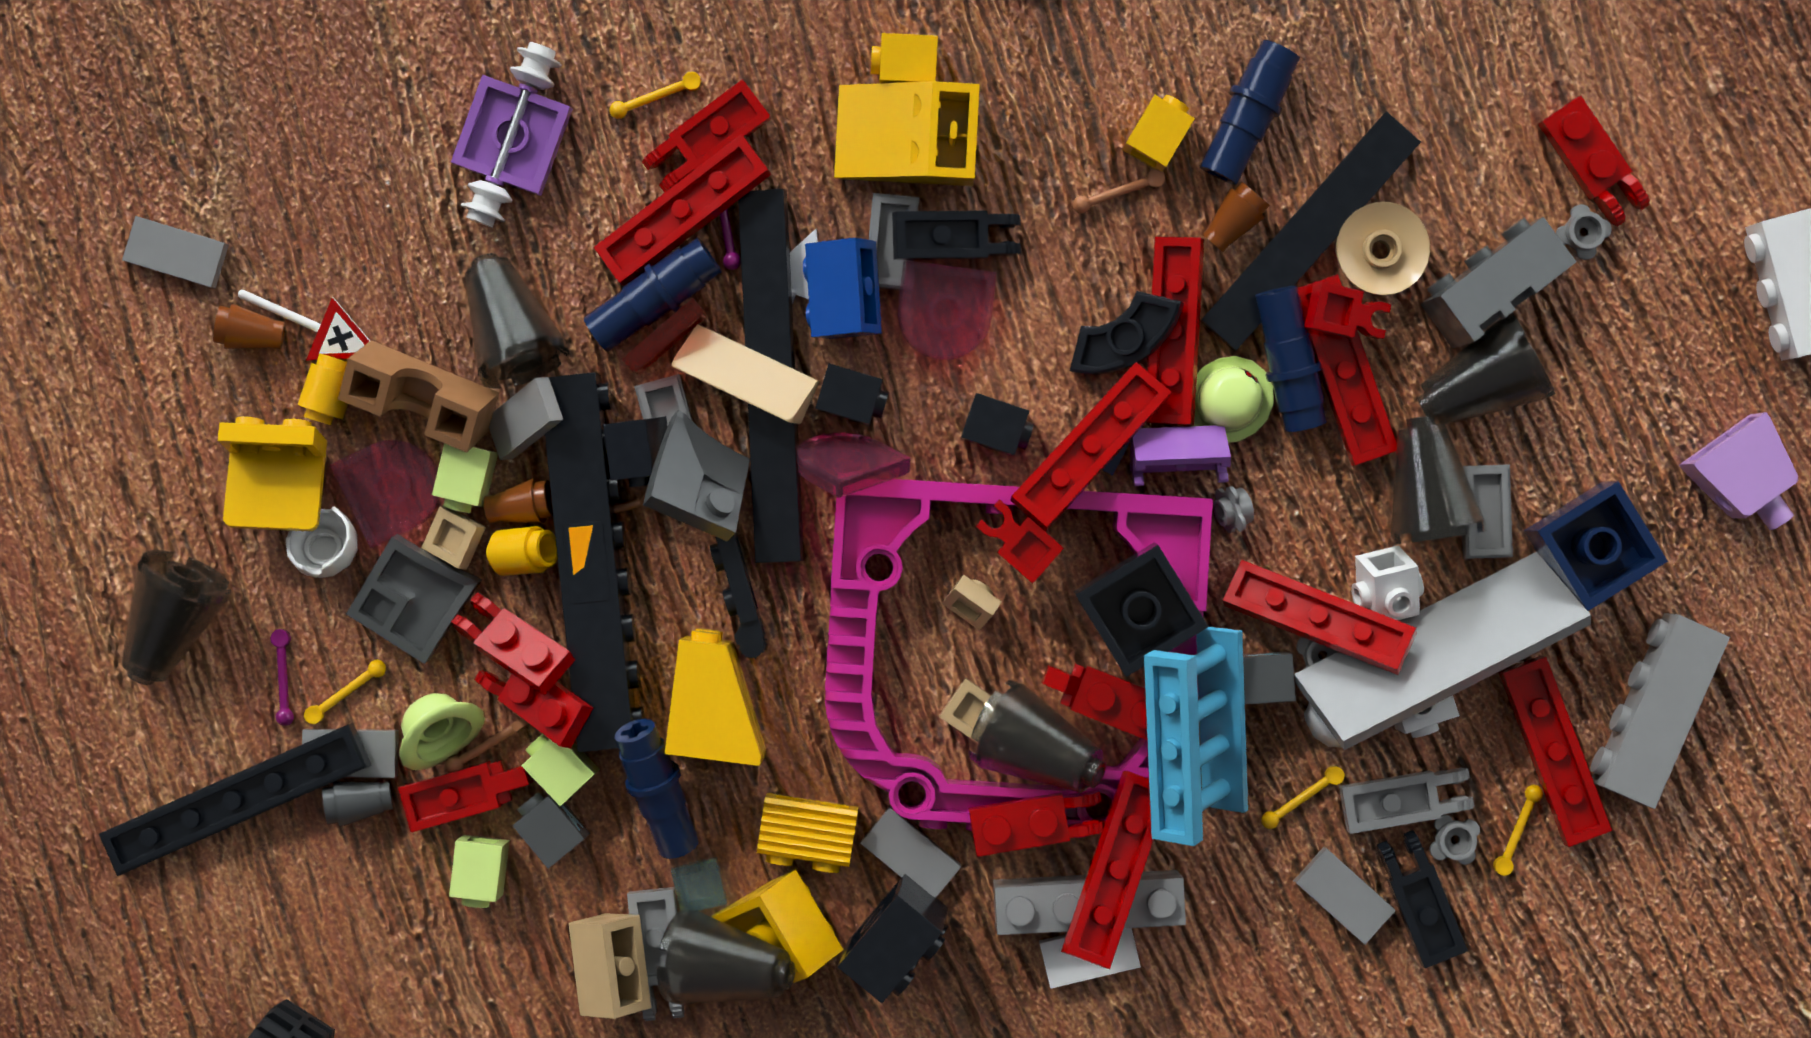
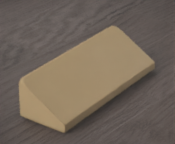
(746, 374)

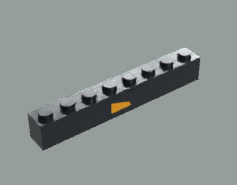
(590, 560)

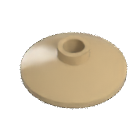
(1405, 243)

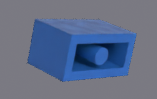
(842, 288)

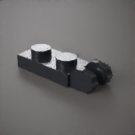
(950, 235)
(740, 596)
(1422, 904)

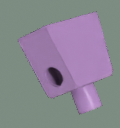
(1746, 471)

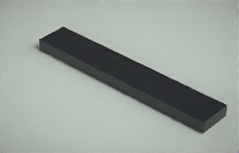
(1311, 228)
(235, 799)

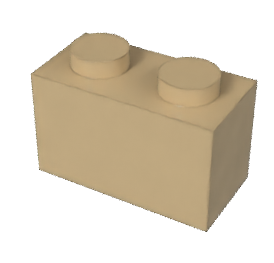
(609, 965)

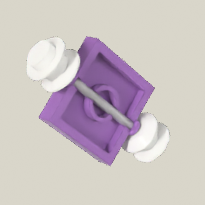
(511, 134)

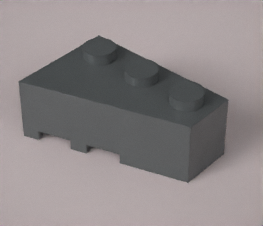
(1496, 281)

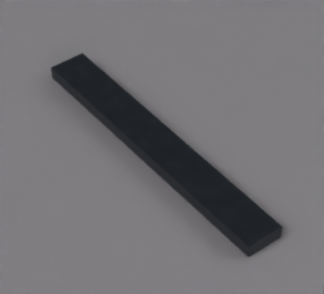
(770, 332)

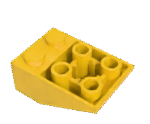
(907, 132)

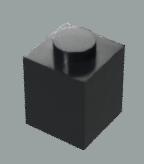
(851, 395)
(997, 425)
(634, 448)

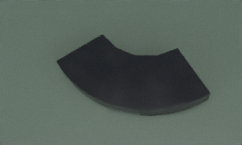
(1128, 338)

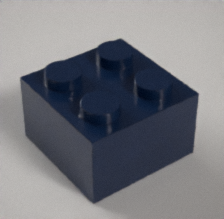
(1597, 544)

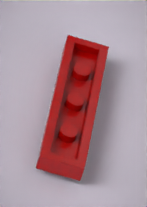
(682, 210)
(1175, 363)
(1351, 390)
(1090, 446)
(1320, 617)
(1555, 751)
(1113, 875)

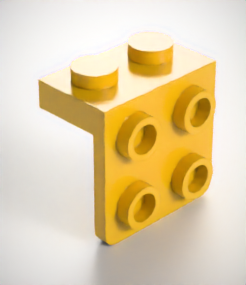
(273, 474)

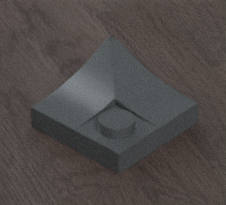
(697, 479)
(412, 598)

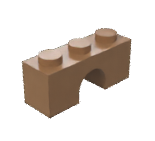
(387, 380)

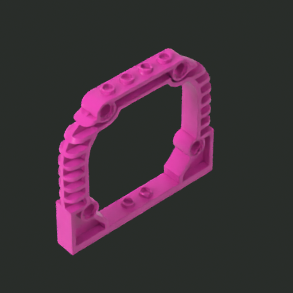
(878, 523)

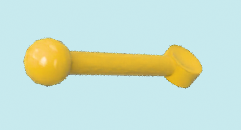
(690, 82)
(315, 713)
(1333, 775)
(1503, 864)

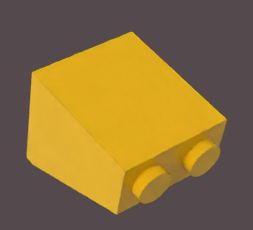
(711, 703)

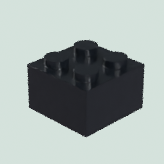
(1140, 608)
(894, 938)

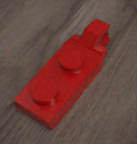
(1101, 697)
(460, 793)

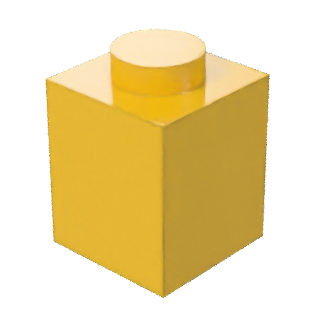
(905, 58)
(1159, 132)

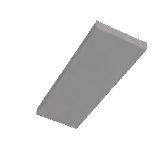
(1454, 648)

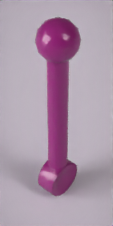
(731, 259)
(280, 639)

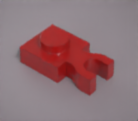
(1340, 311)
(1024, 546)

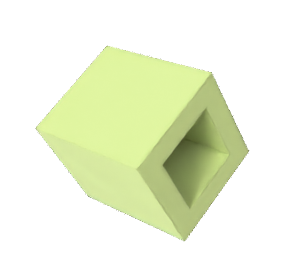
(464, 477)
(558, 768)
(479, 870)

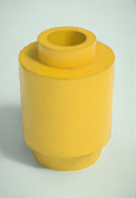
(322, 390)
(521, 550)

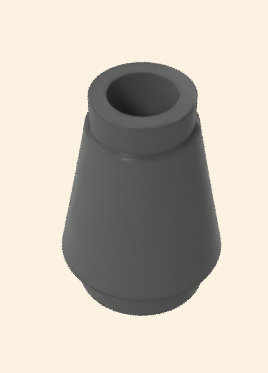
(355, 801)

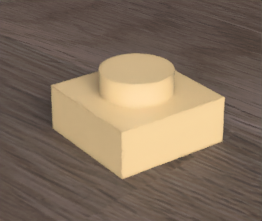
(453, 537)
(972, 601)
(965, 707)

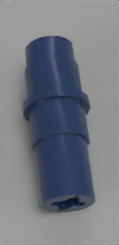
(1250, 111)
(653, 294)
(1291, 359)
(656, 787)

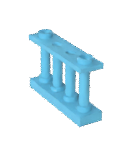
(1173, 734)

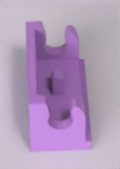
(1179, 450)

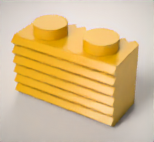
(807, 831)

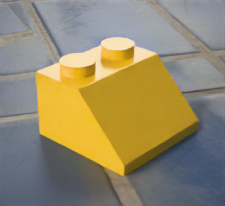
(788, 918)

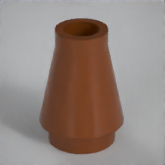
(1235, 216)
(244, 329)
(521, 503)

